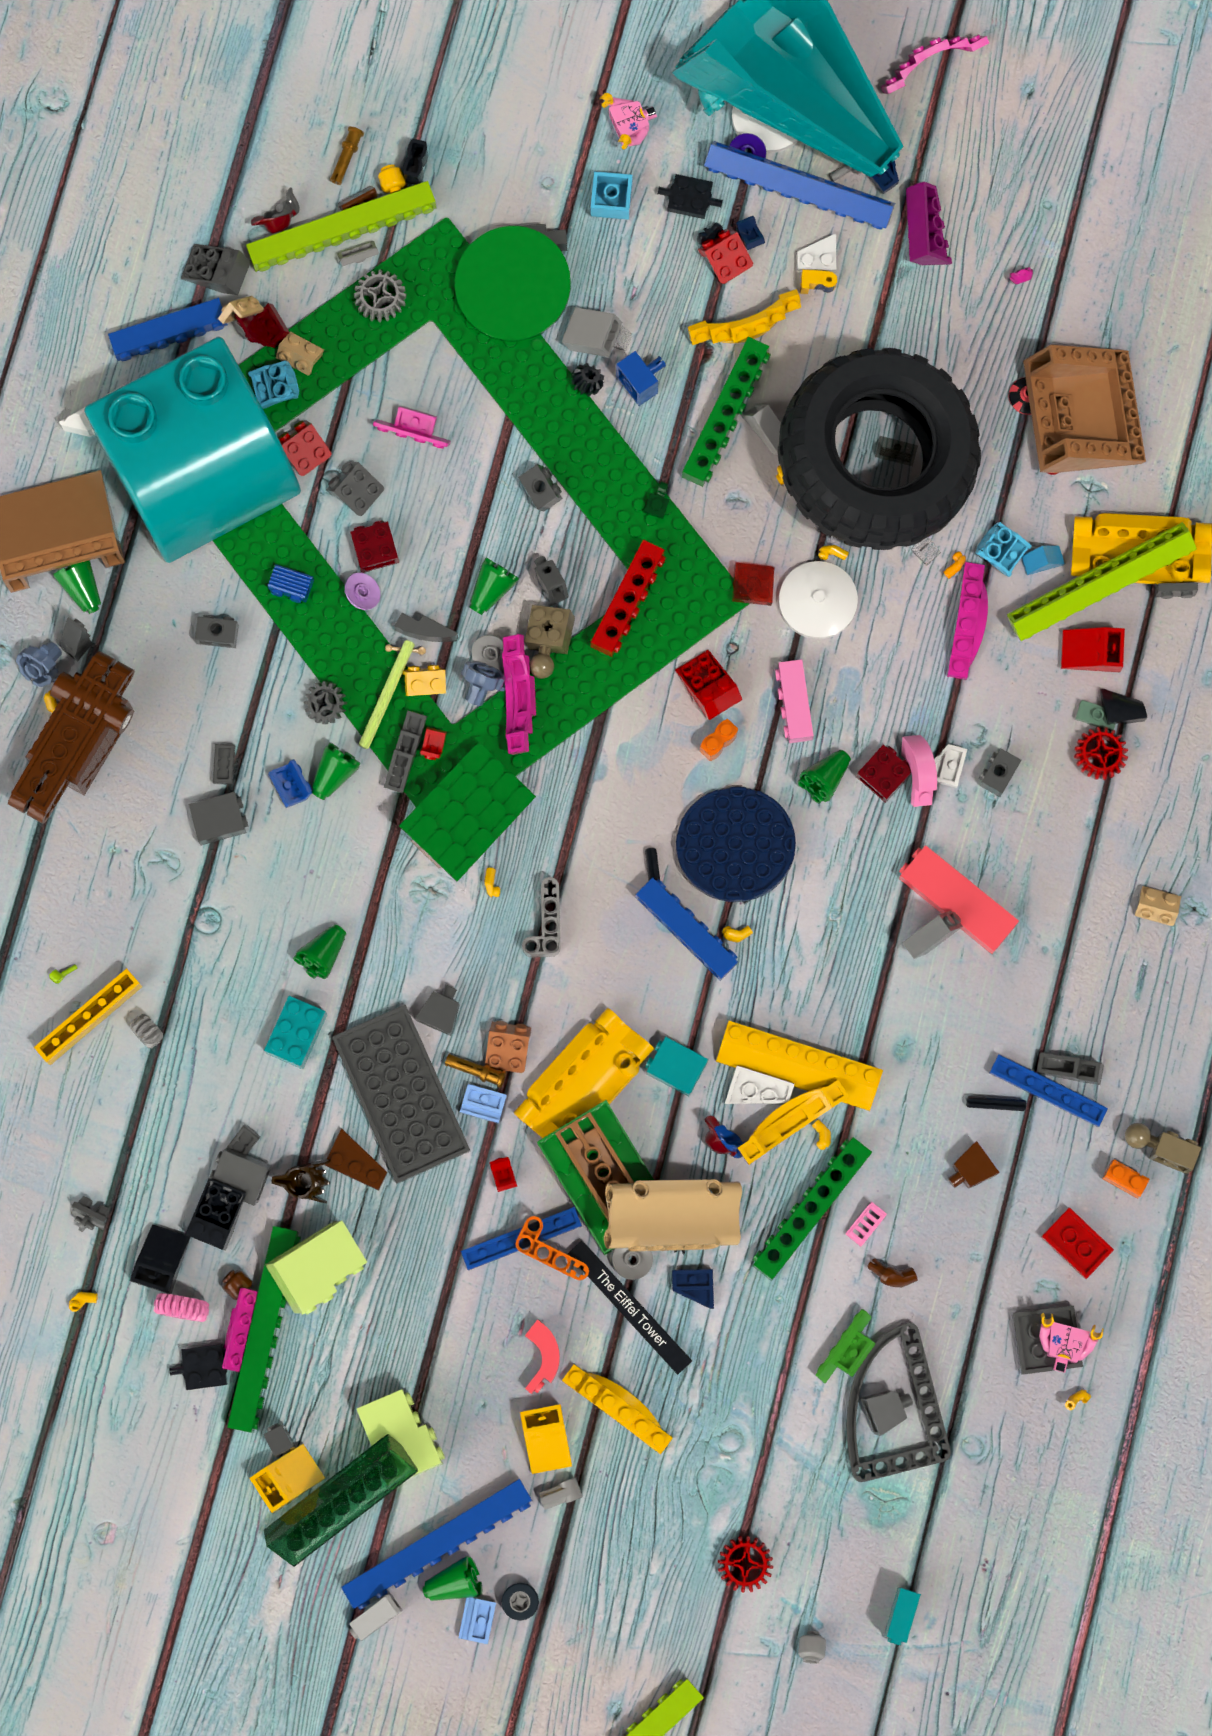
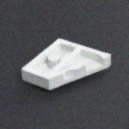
(818, 256)
(950, 765)

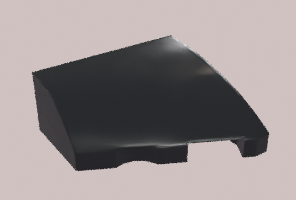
(1122, 708)

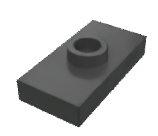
(224, 764)
(244, 1140)

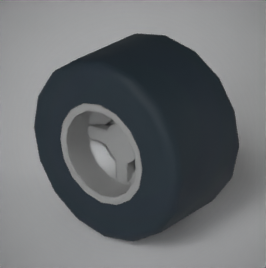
(520, 1601)

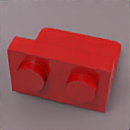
(726, 255)
(304, 447)

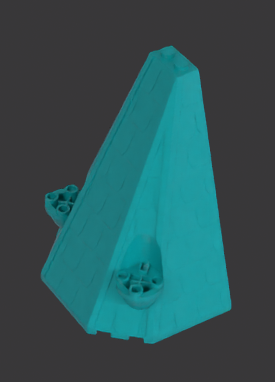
(795, 73)

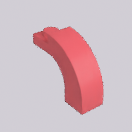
(547, 1344)

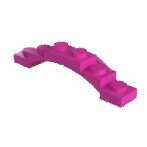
(921, 53)
(970, 621)
(519, 694)

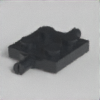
(690, 196)
(202, 1367)

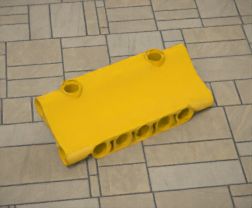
(1114, 534)
(584, 1074)

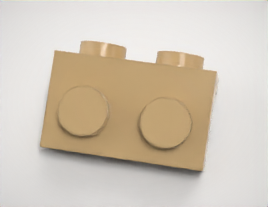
(242, 307)
(299, 353)
(1158, 906)

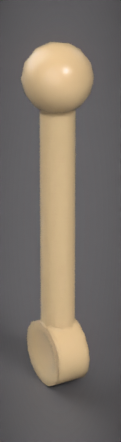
(421, 651)

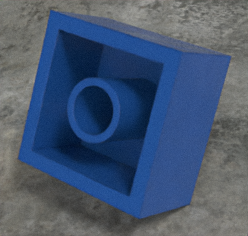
(639, 377)

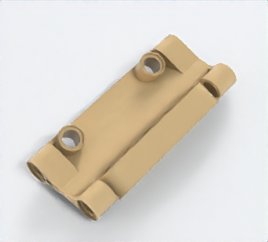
(673, 1215)

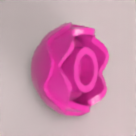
(1021, 275)

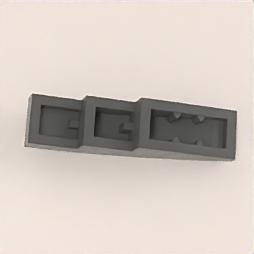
(405, 751)

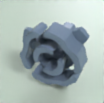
(39, 663)
(481, 680)

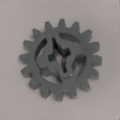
(332, 704)

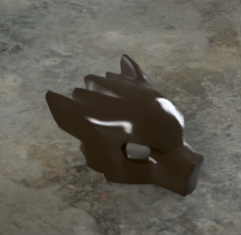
(304, 1181)

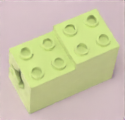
(315, 1265)
(395, 1417)

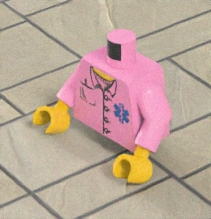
(628, 119)
(1066, 1342)

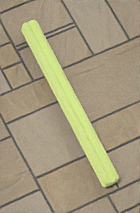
(386, 694)

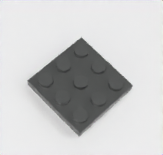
(1027, 1330)

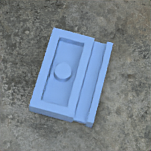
(483, 1103)
(477, 1620)

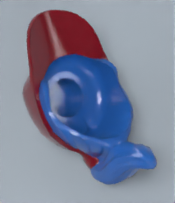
(722, 1140)

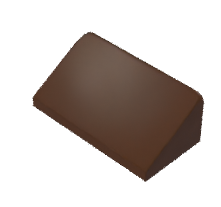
(359, 198)

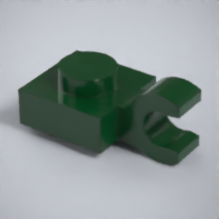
(658, 503)

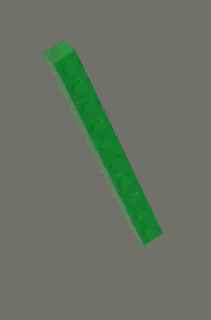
(261, 1339)

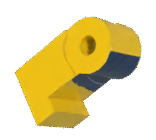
(817, 280)

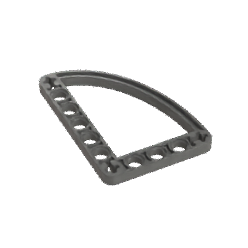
(923, 1403)

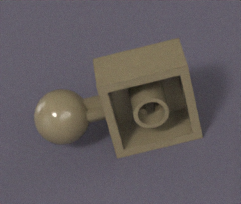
(548, 632)
(1166, 1147)

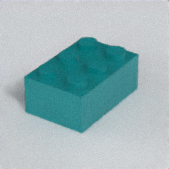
(295, 1032)

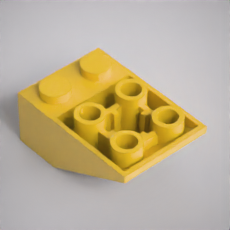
(546, 1439)
(287, 1478)

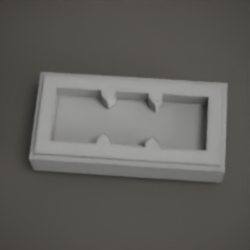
(358, 253)

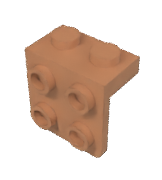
(508, 1046)

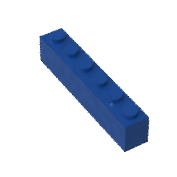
(167, 330)
(686, 929)

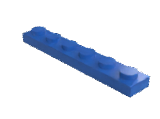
(1048, 1090)
(506, 1244)

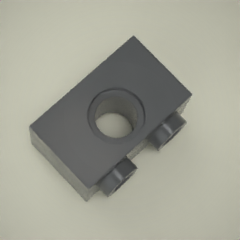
(531, 481)
(225, 638)
(994, 783)
(279, 1440)

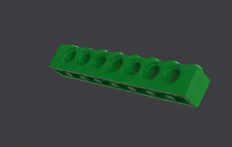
(751, 350)
(860, 1155)

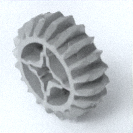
(393, 301)

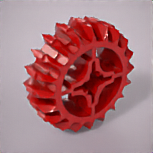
(1109, 752)
(728, 1562)

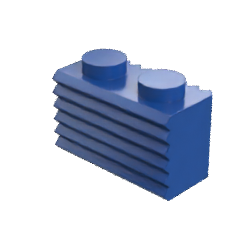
(290, 583)

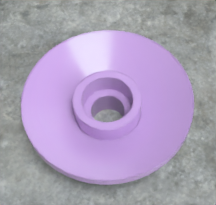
(366, 587)

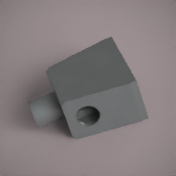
(550, 580)
(440, 1011)
(885, 1410)

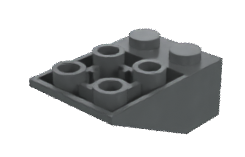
(216, 268)

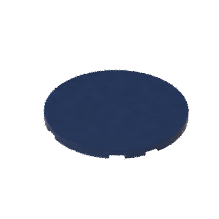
(735, 844)

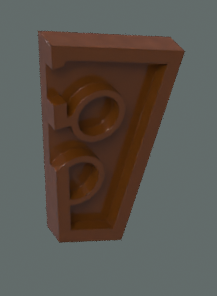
(355, 1162)

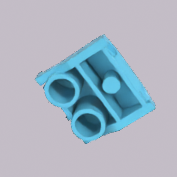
(274, 383)
(1002, 548)

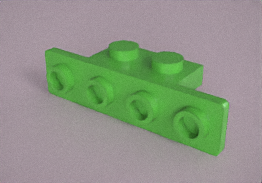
(850, 1349)

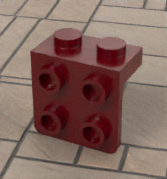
(265, 327)

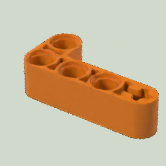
(553, 1253)

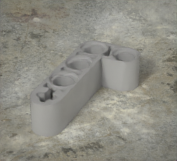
(547, 917)

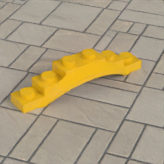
(752, 326)
(790, 1119)
(619, 1405)

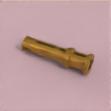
(349, 147)
(485, 1072)

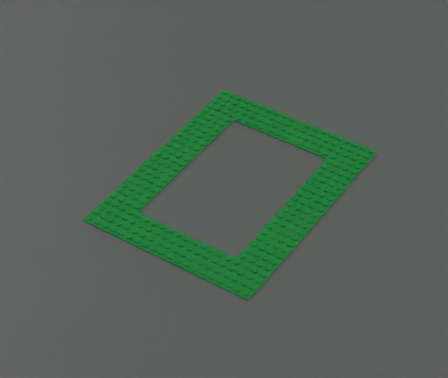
(580, 451)

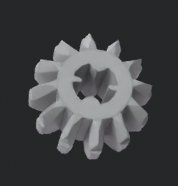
(146, 1031)

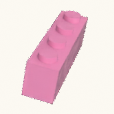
(795, 701)

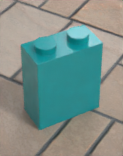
(676, 1066)
(901, 1616)

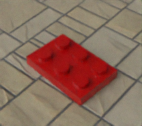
(1077, 1243)

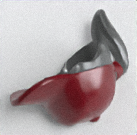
(280, 216)

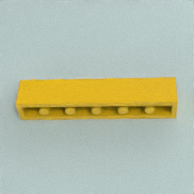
(88, 1017)

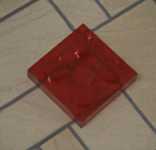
(753, 584)

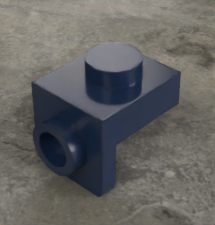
(750, 233)

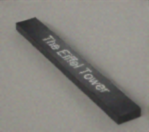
(631, 1309)

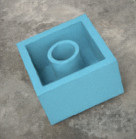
(611, 195)

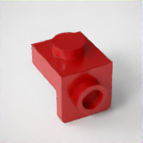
(433, 743)
(503, 1174)

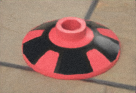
(1018, 397)

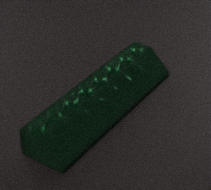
(340, 1500)

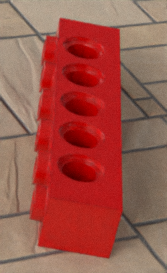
(646, 553)

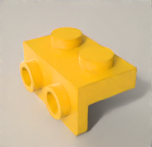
(425, 681)

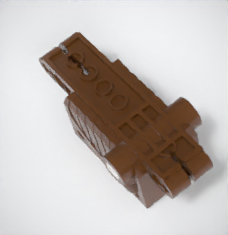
(76, 736)

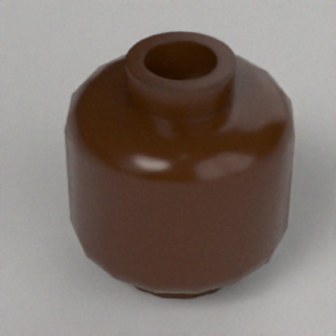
(234, 1281)

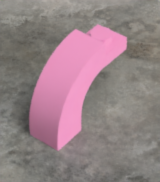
(923, 769)

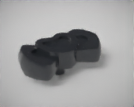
(709, 233)

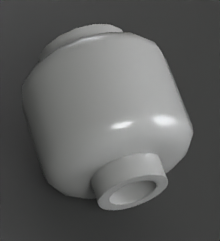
(812, 1647)

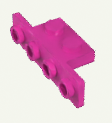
(413, 424)
(239, 1329)

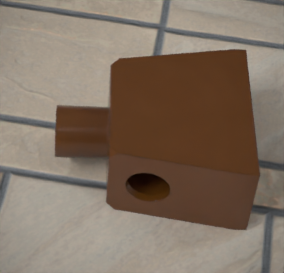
(973, 1168)

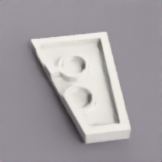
(756, 1087)

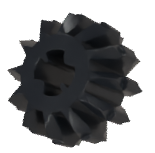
(587, 379)

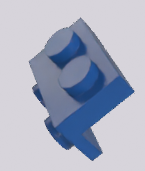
(290, 784)

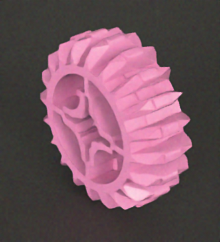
(181, 1307)

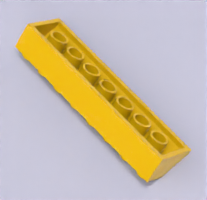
(798, 1063)

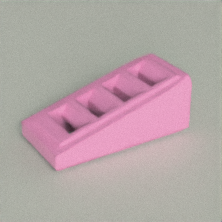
(875, 1209)

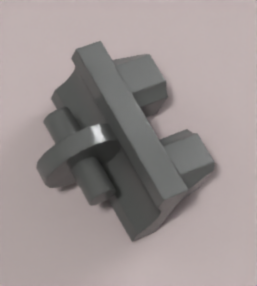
(88, 1218)

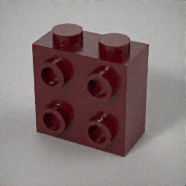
(374, 546)
(884, 773)

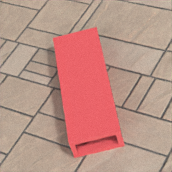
(951, 891)

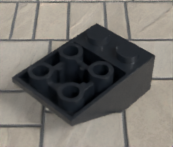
(216, 1214)
(160, 1259)

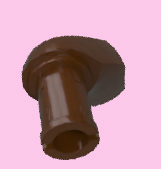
(892, 1276)

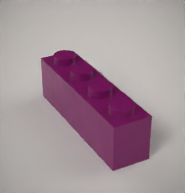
(925, 226)

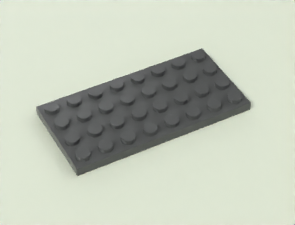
(401, 1094)

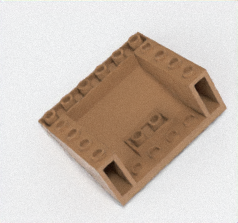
(1083, 409)
(56, 528)

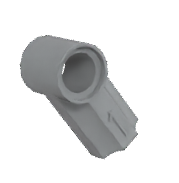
(564, 1493)

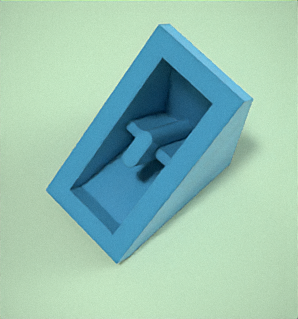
(1042, 559)

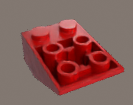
(1093, 649)
(709, 684)

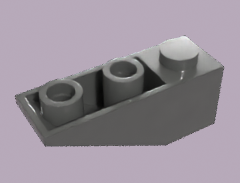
(75, 639)

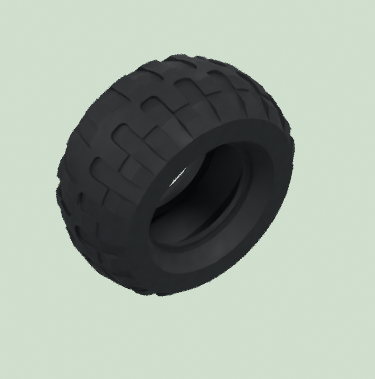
(919, 397)

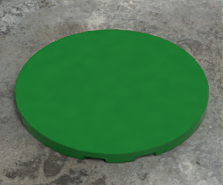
(512, 283)

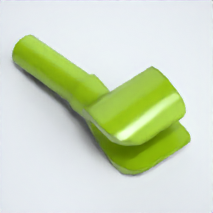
(57, 977)

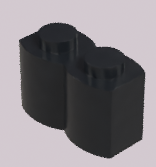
(415, 162)

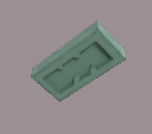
(1093, 715)

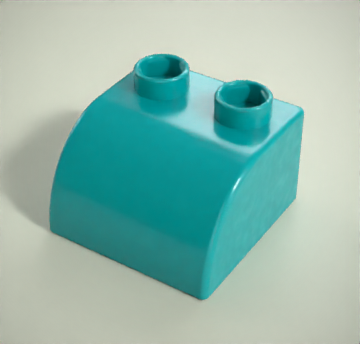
(193, 449)

